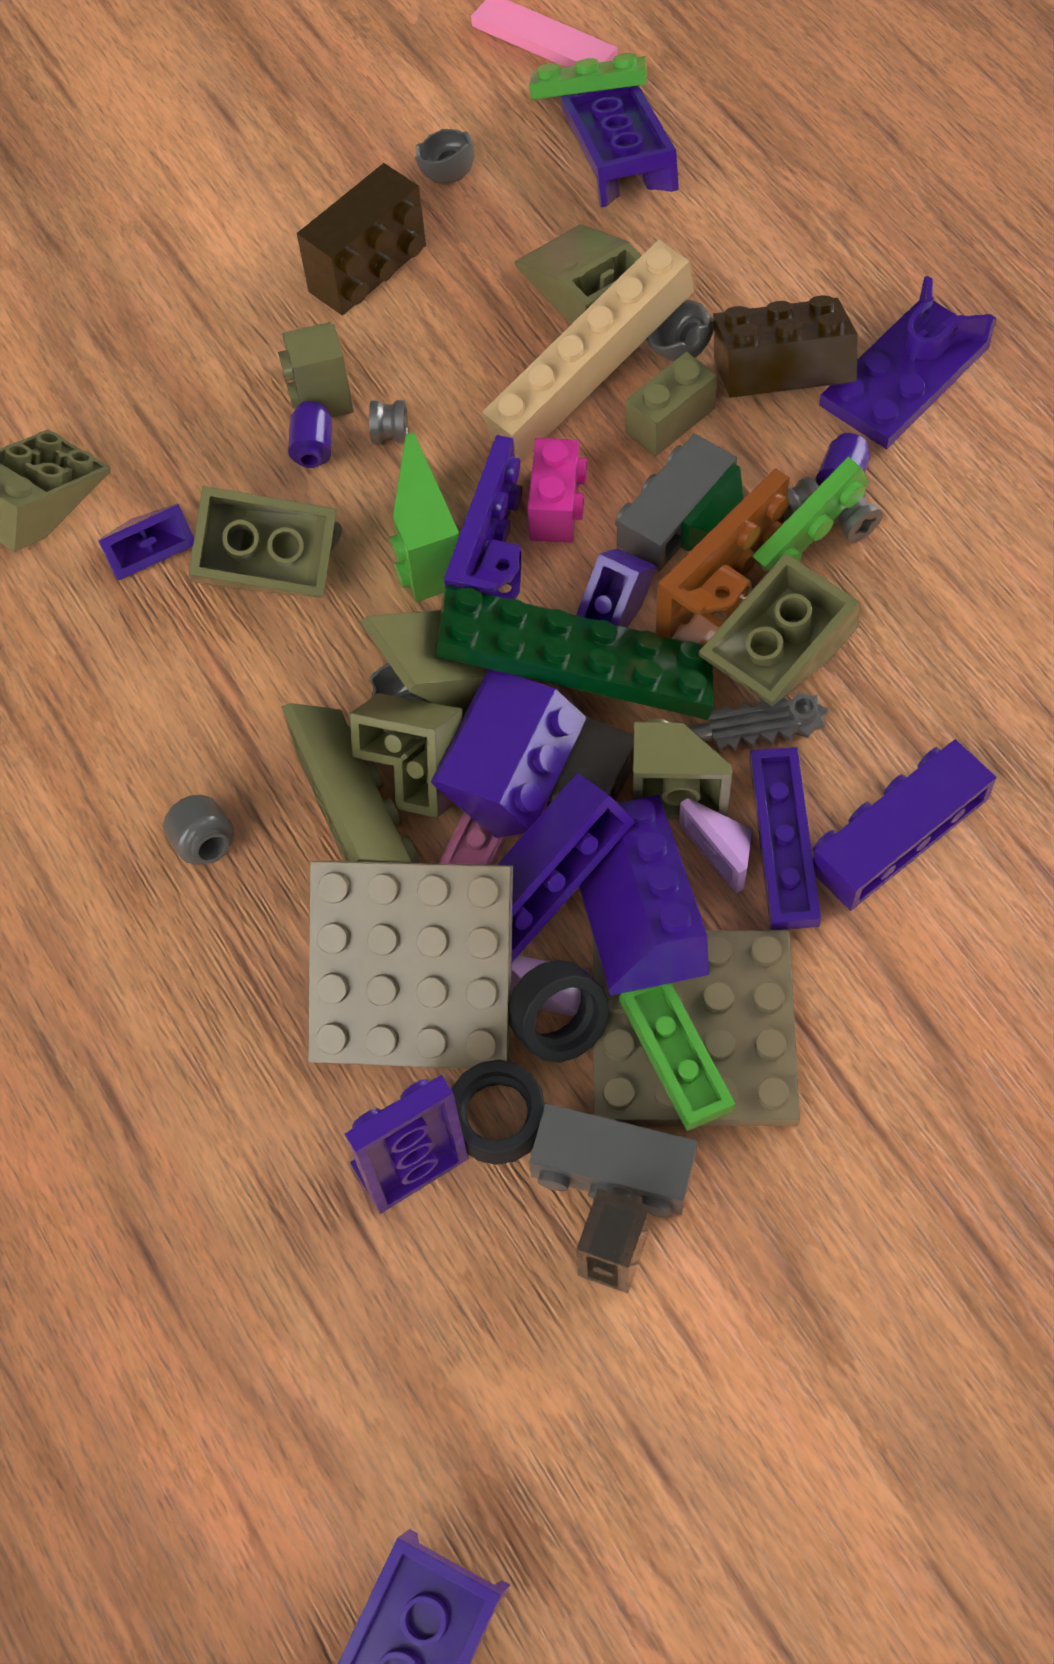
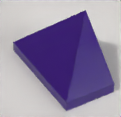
(146, 540)

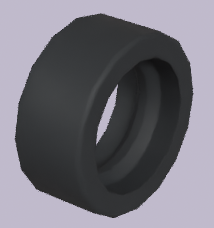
(582, 1029)
(505, 1074)

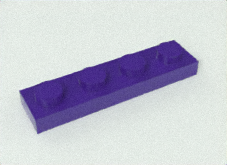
(784, 839)

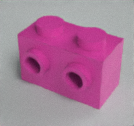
(554, 490)

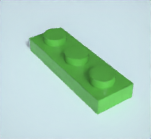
(588, 76)
(815, 515)
(677, 1055)

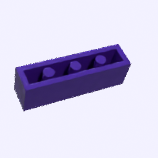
(901, 823)
(560, 854)

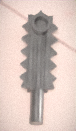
(766, 722)

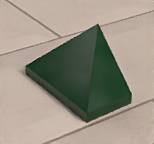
(712, 507)

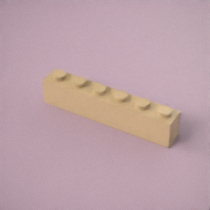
(590, 348)

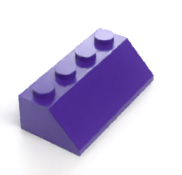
(645, 907)

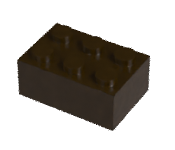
(362, 239)
(785, 346)

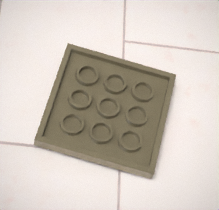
(409, 963)
(744, 1023)

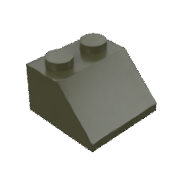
(678, 766)

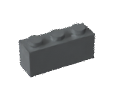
(653, 522)
(609, 1154)

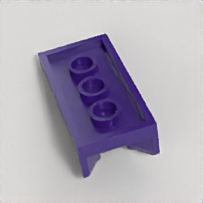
(621, 139)
(909, 368)
(482, 553)
(407, 1142)
(423, 1610)

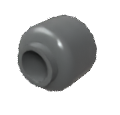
(198, 829)

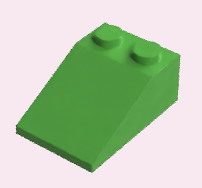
(422, 526)

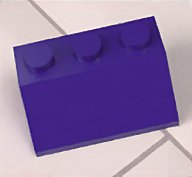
(508, 752)

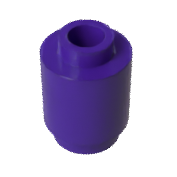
(310, 435)
(839, 449)

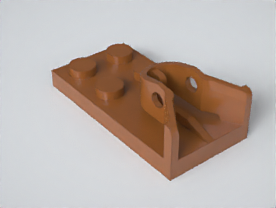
(714, 570)

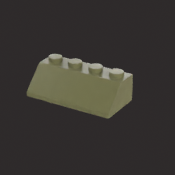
(346, 787)

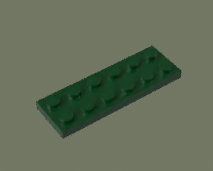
(574, 652)

